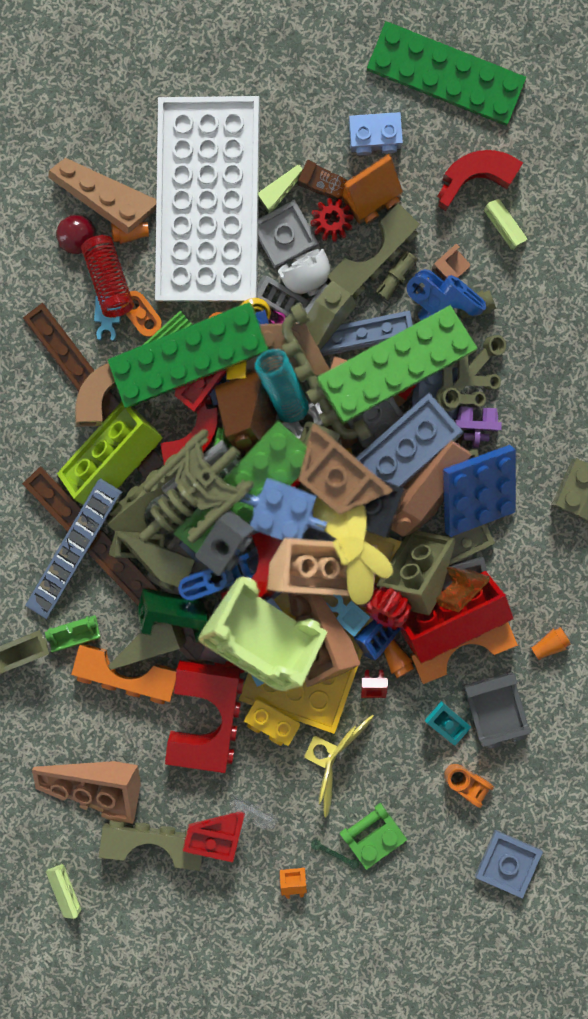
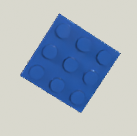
(479, 490)

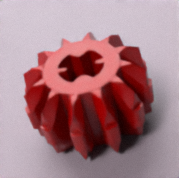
(335, 228)
(388, 608)

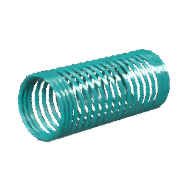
(278, 402)

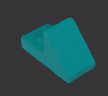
(447, 723)

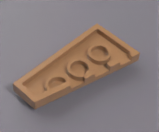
(107, 197)

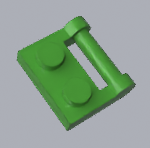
(377, 843)

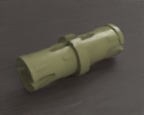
(396, 275)

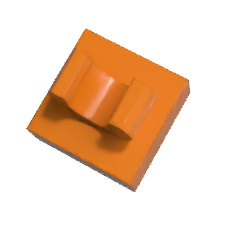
(293, 882)

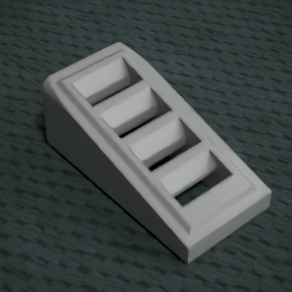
(264, 281)

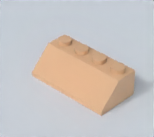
(308, 568)

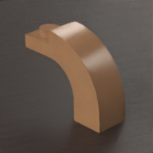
(89, 399)

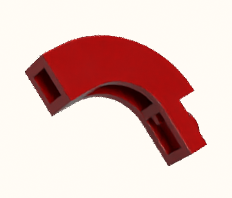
(479, 164)
(206, 419)
(266, 548)

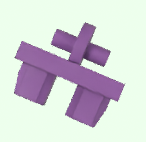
(488, 423)

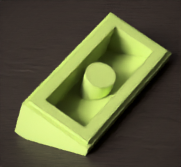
(505, 224)
(64, 891)

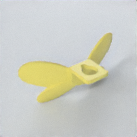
(359, 556)
(326, 787)

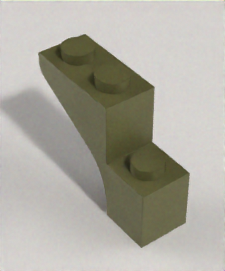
(22, 651)

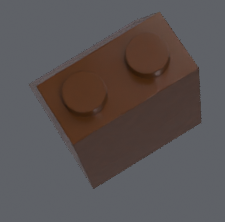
(245, 411)

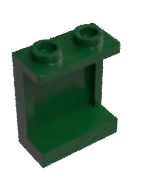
(170, 609)

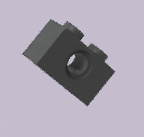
(216, 553)

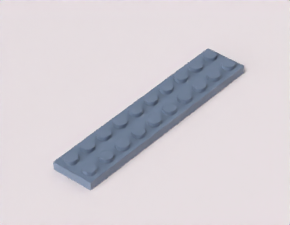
(398, 454)

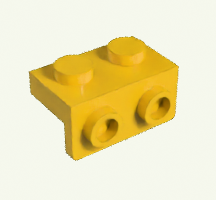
(271, 722)

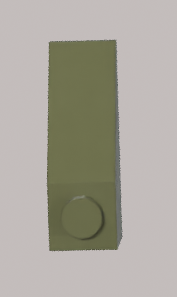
(329, 313)
(160, 562)
(162, 640)

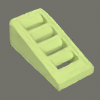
(276, 191)

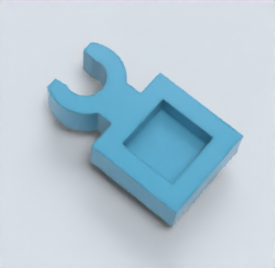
(106, 322)
(350, 616)

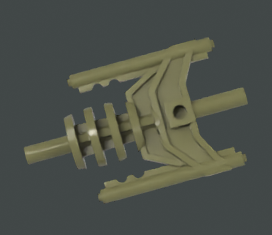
(198, 486)

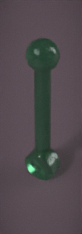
(316, 844)

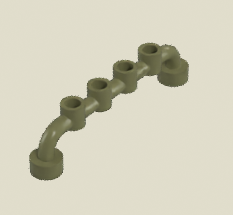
(305, 372)

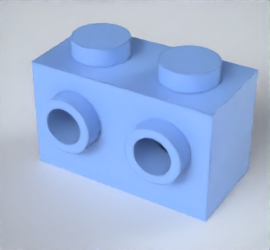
(375, 133)

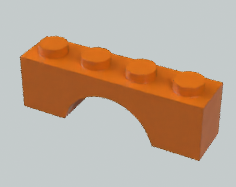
(495, 641)
(92, 665)

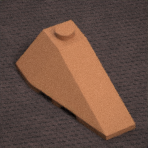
(426, 490)
(337, 650)
(100, 785)

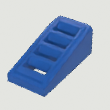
(375, 649)

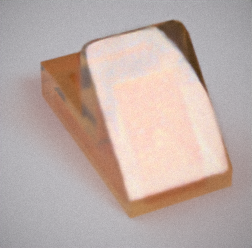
(462, 589)

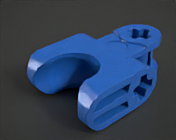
(440, 294)
(200, 584)

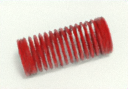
(110, 278)

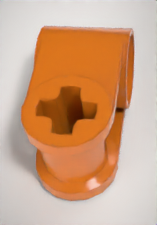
(471, 787)

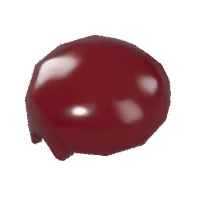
(74, 232)

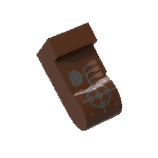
(322, 181)

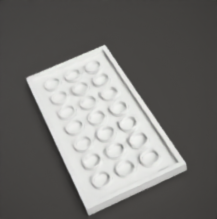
(207, 199)

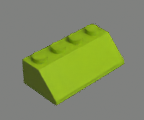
(110, 452)

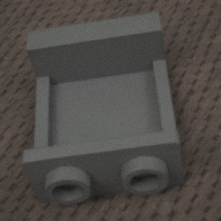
(497, 710)

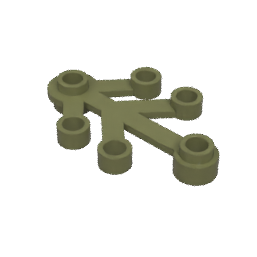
(467, 377)

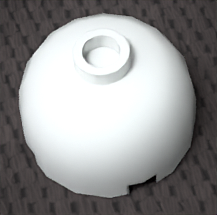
(306, 273)

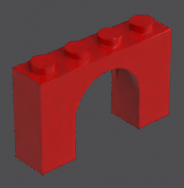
(221, 688)

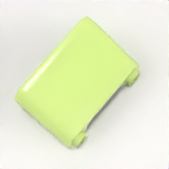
(262, 637)

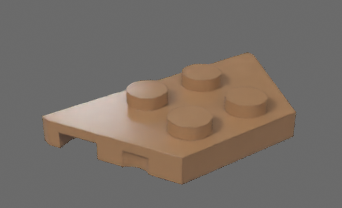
(275, 340)
(337, 474)

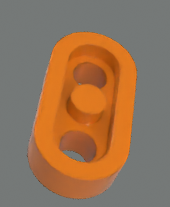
(143, 314)

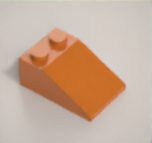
(373, 191)

